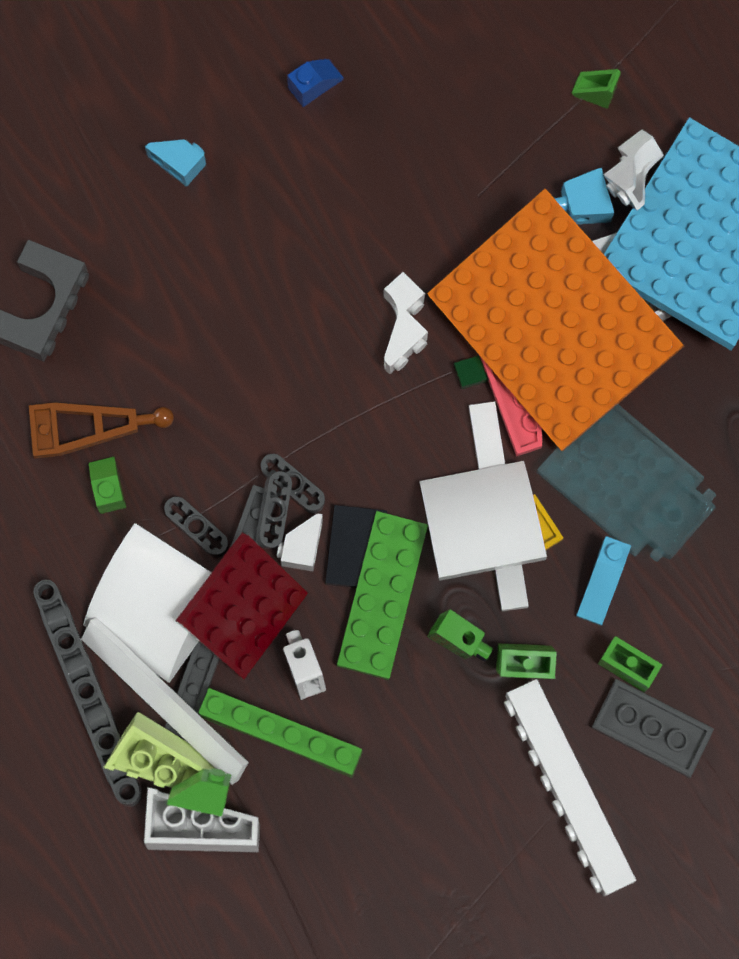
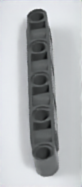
(79, 674)

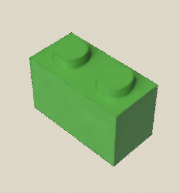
(526, 661)
(630, 664)

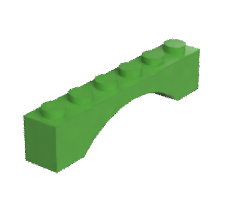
(280, 732)

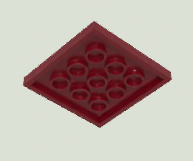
(242, 606)

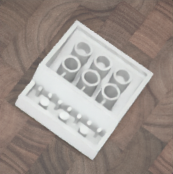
(482, 520)
(143, 597)

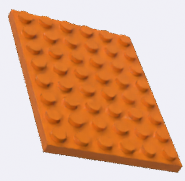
(555, 320)

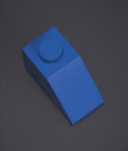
(313, 80)

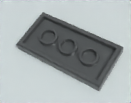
(652, 728)

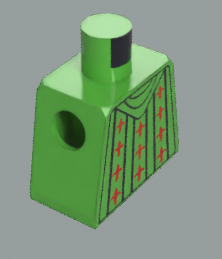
(449, 632)

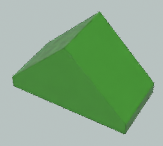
(597, 86)

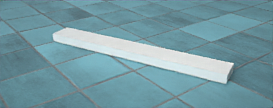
(490, 454)
(163, 700)

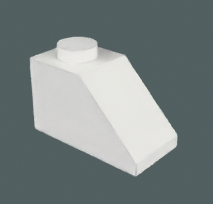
(301, 545)

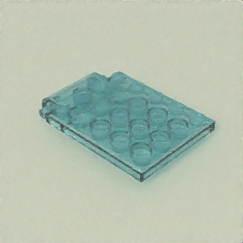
(631, 485)

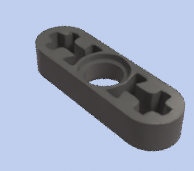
(292, 472)
(186, 508)
(277, 530)

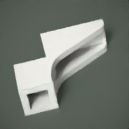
(629, 175)
(407, 334)

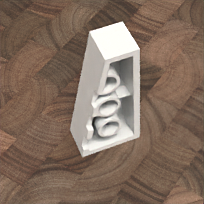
(192, 830)

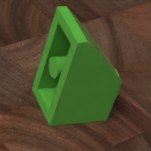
(106, 485)
(202, 792)

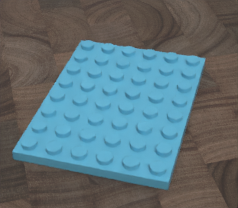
(685, 237)

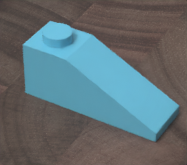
(603, 580)

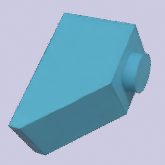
(178, 158)

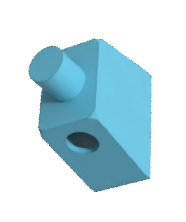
(587, 198)

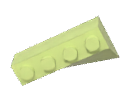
(155, 754)

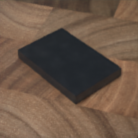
(348, 544)

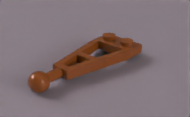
(46, 433)

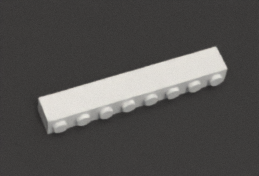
(570, 788)

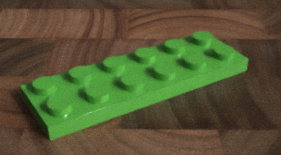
(382, 595)

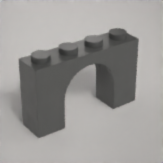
(66, 275)

